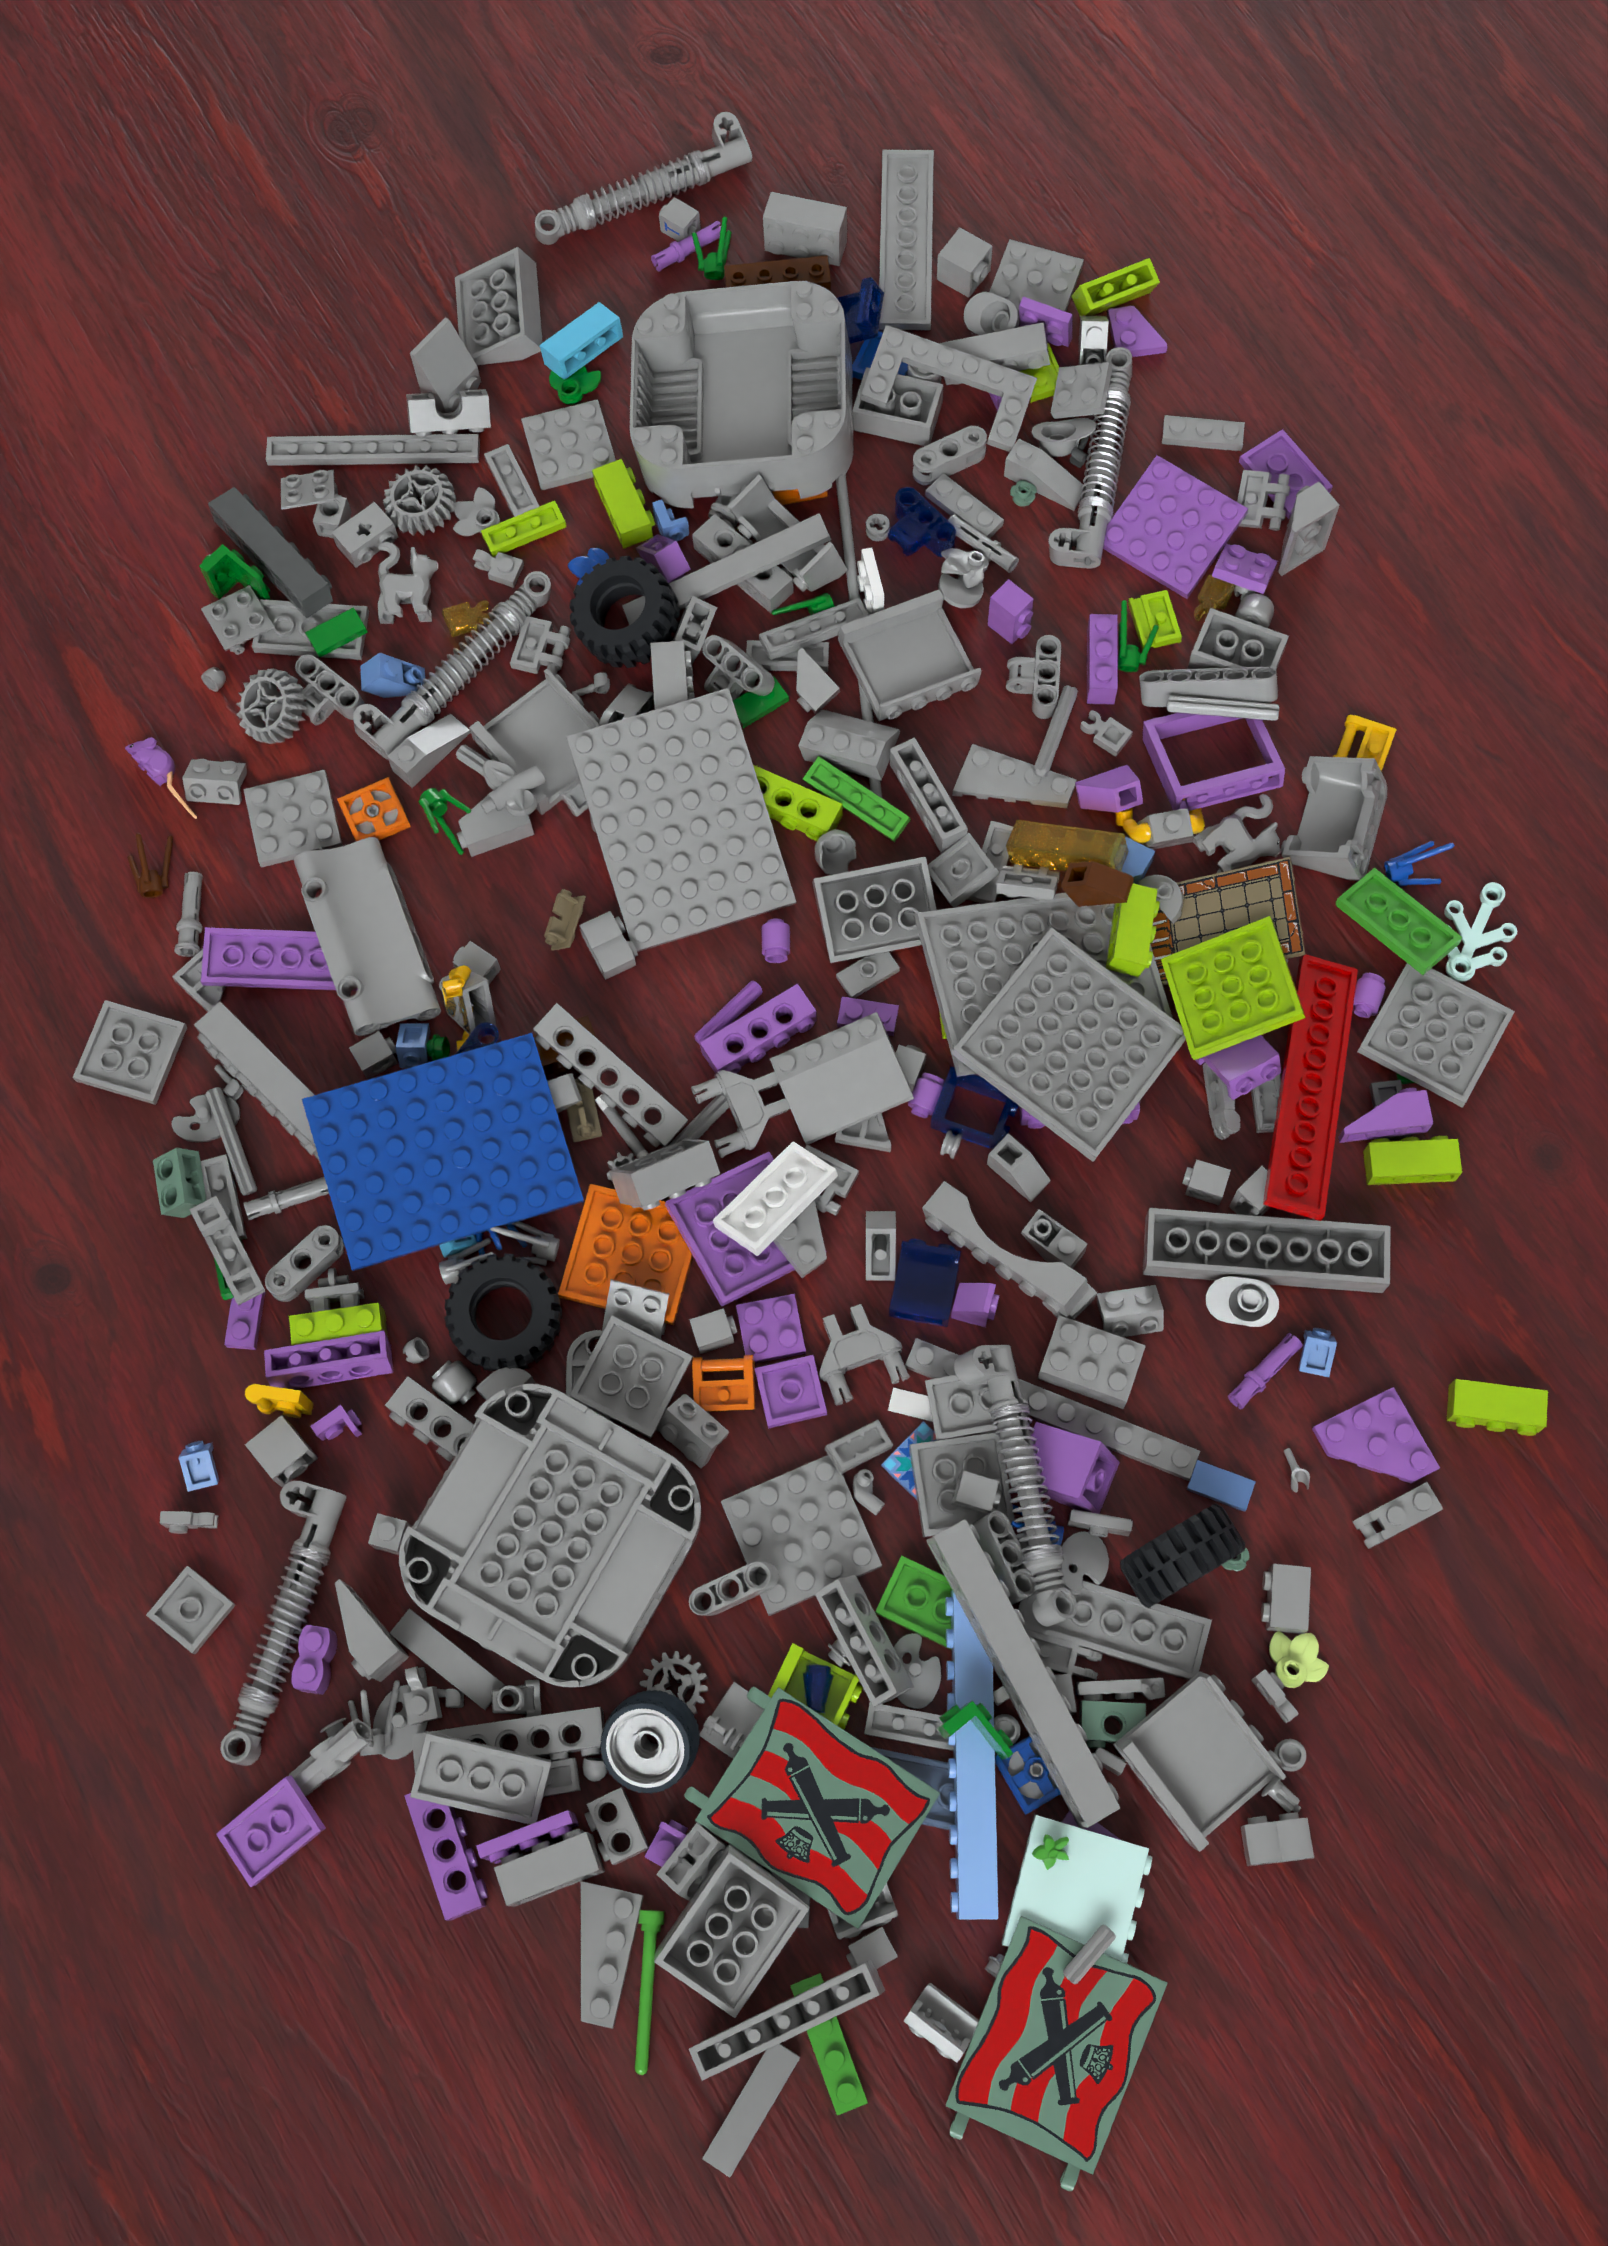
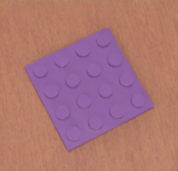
(1172, 526)
(723, 1261)

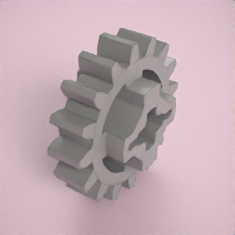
(688, 1681)

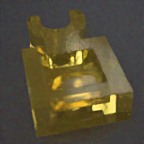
(1213, 595)
(463, 618)

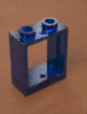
(978, 1085)

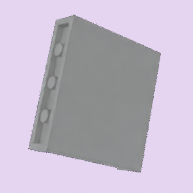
(907, 656)
(536, 733)
(1199, 1757)

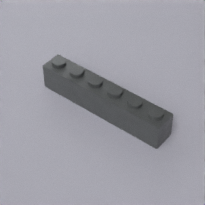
(271, 552)

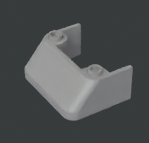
(764, 516)

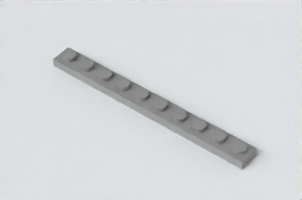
(1075, 1417)

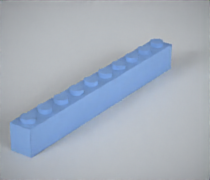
(973, 1775)

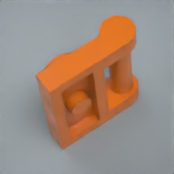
(724, 1394)

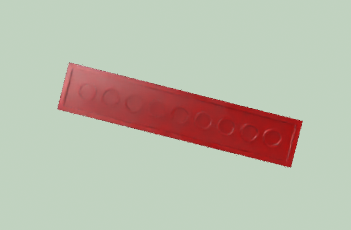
(1311, 1089)

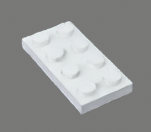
(775, 1198)

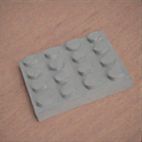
(1436, 1033)
(803, 1528)

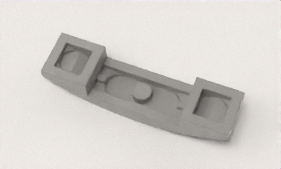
(227, 1250)
(446, 1658)

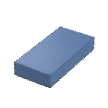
(1221, 1485)

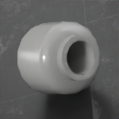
(1256, 609)
(454, 1383)

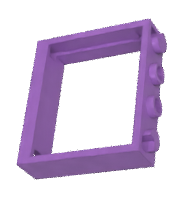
(1215, 789)

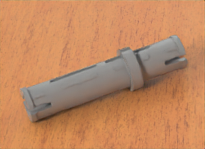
(990, 549)
(285, 1198)

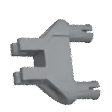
(745, 1104)
(856, 1350)

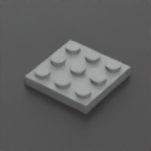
(1036, 275)
(568, 443)
(292, 817)
(130, 1052)
(631, 1376)
(937, 1471)

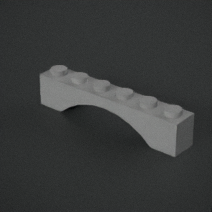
(1052, 1281)

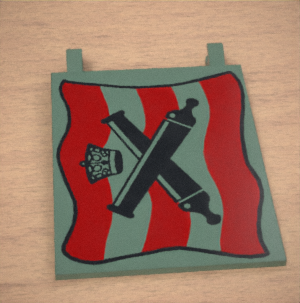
(816, 1806)
(1055, 2052)

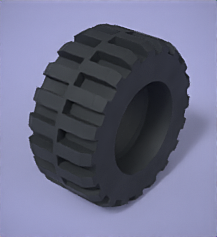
(605, 587)
(481, 1280)
(1182, 1555)

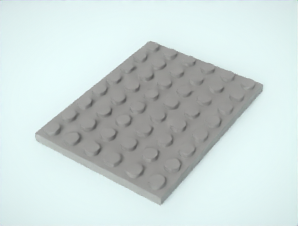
(681, 820)
(982, 945)

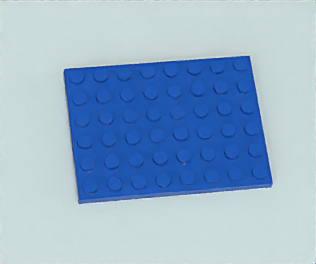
(442, 1151)

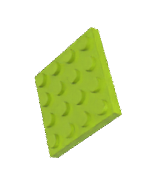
(1232, 988)

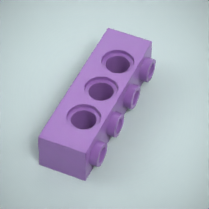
(790, 1003)
(329, 1361)
(452, 1902)

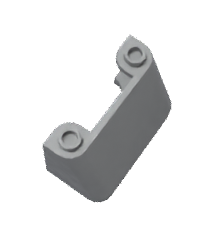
(1339, 816)

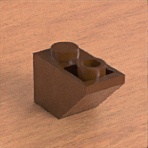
(1096, 884)

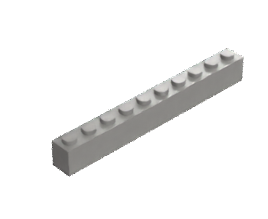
(1023, 1674)

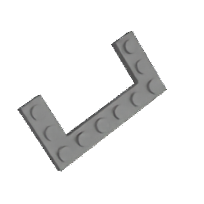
(904, 347)

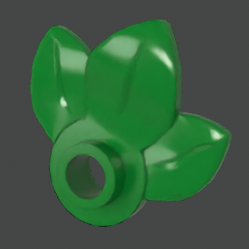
(575, 386)

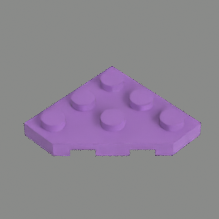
(1378, 1438)

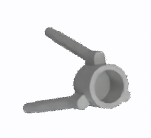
(544, 1244)
(456, 1263)
(380, 1740)

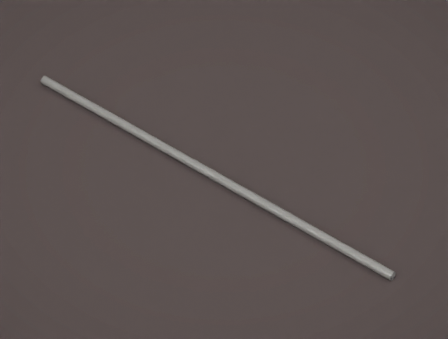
(853, 590)

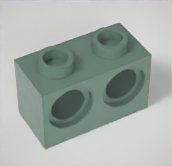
(179, 1182)

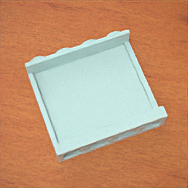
(1084, 1892)

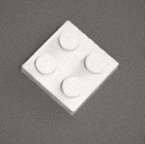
(870, 582)

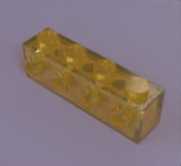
(1058, 845)

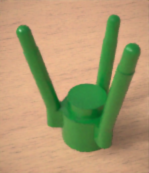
(714, 263)
(814, 605)
(1129, 655)
(435, 806)

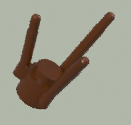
(150, 883)

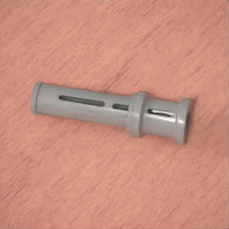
(189, 925)

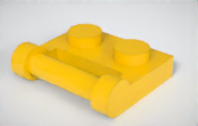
(1375, 740)
(271, 1398)

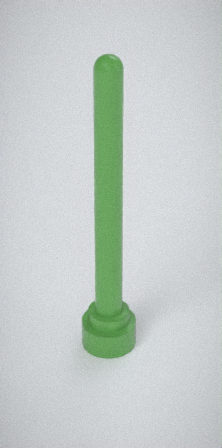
(650, 1923)

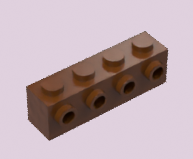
(800, 269)

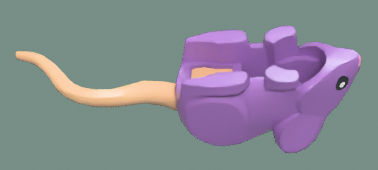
(157, 763)

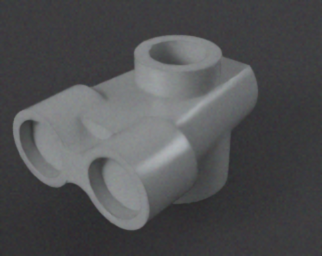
(525, 1699)

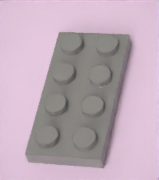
(290, 629)
(480, 1778)

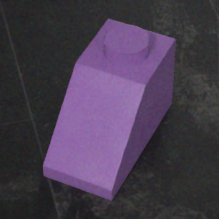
(665, 556)

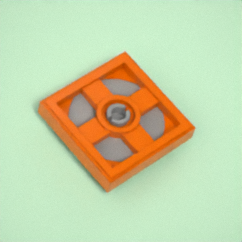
(374, 811)

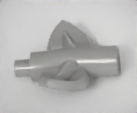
(510, 788)

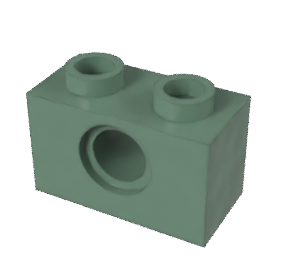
(1093, 1714)

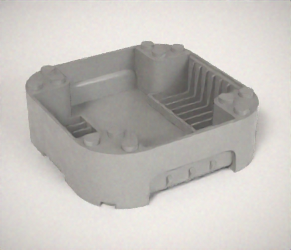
(742, 390)
(551, 1536)

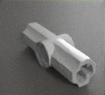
(332, 1756)

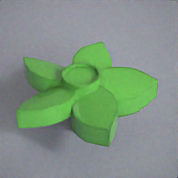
(1051, 1851)

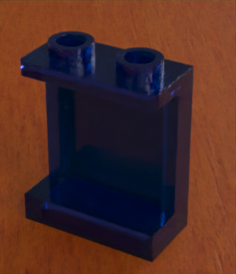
(863, 311)
(925, 1282)

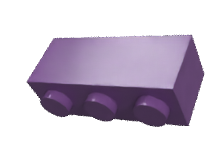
(1102, 659)

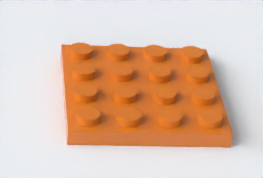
(625, 1247)

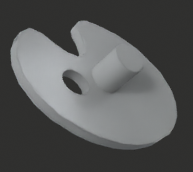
(957, 593)
(208, 1128)
(1087, 1557)
(923, 1674)
(401, 1731)

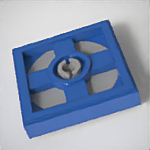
(1027, 1776)

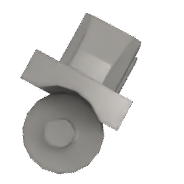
(332, 1290)

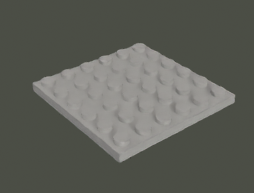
(1071, 1044)

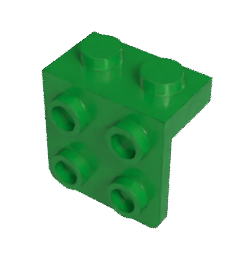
(227, 568)
(979, 1715)

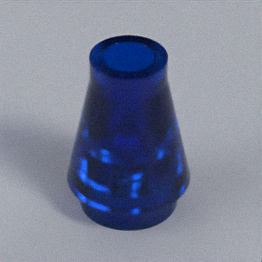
(817, 1686)

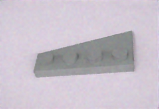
(1007, 778)
(607, 1939)

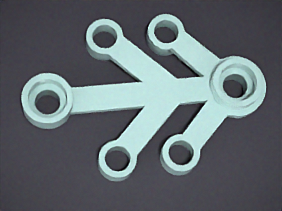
(1474, 938)

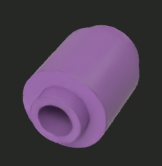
(775, 940)
(1368, 995)
(926, 1095)

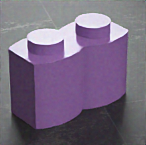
(312, 1668)

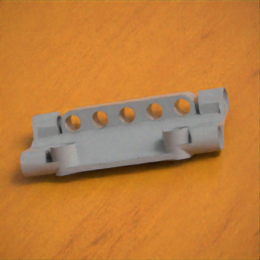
(367, 935)

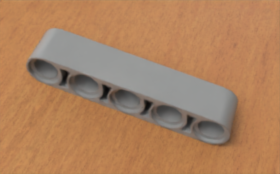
(1237, 684)

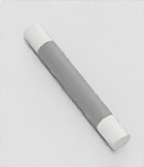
(622, 1128)

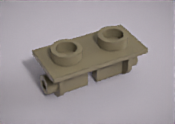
(561, 931)
(584, 1115)

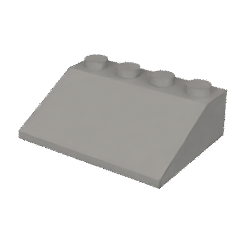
(500, 309)
(873, 908)
(841, 1078)
(731, 1931)

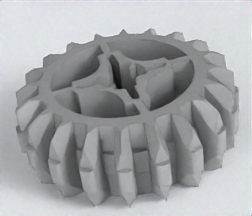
(436, 497)
(277, 711)

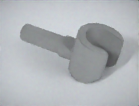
(601, 685)
(232, 1088)
(1298, 1474)
(453, 1697)

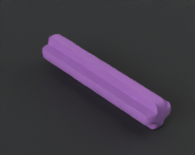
(730, 1011)

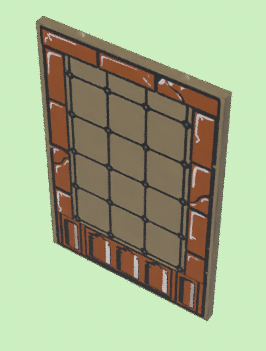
(1230, 901)

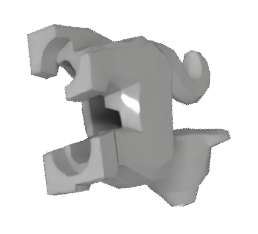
(402, 588)
(1235, 839)

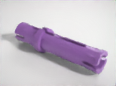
(681, 249)
(1260, 1375)

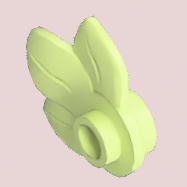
(1298, 1654)

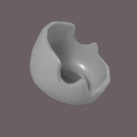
(835, 851)

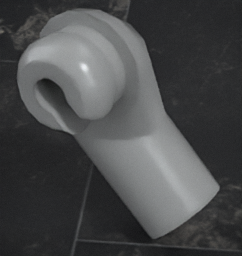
(864, 1491)

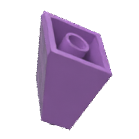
(1074, 1468)

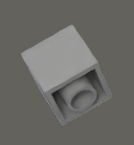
(964, 262)
(281, 1451)

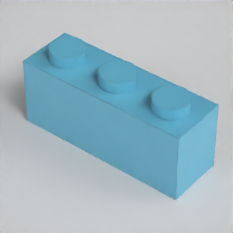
(581, 340)

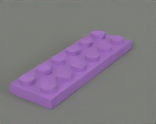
(264, 959)

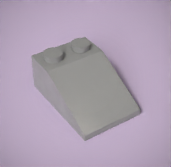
(444, 366)
(367, 1639)

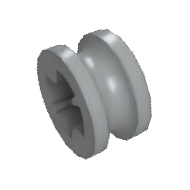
(872, 532)
(951, 1144)

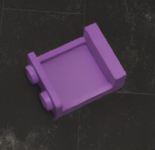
(1244, 1065)

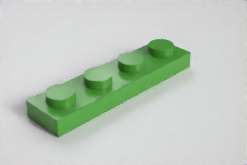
(856, 799)
(833, 2057)

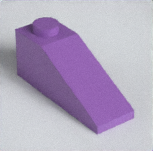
(1398, 1116)

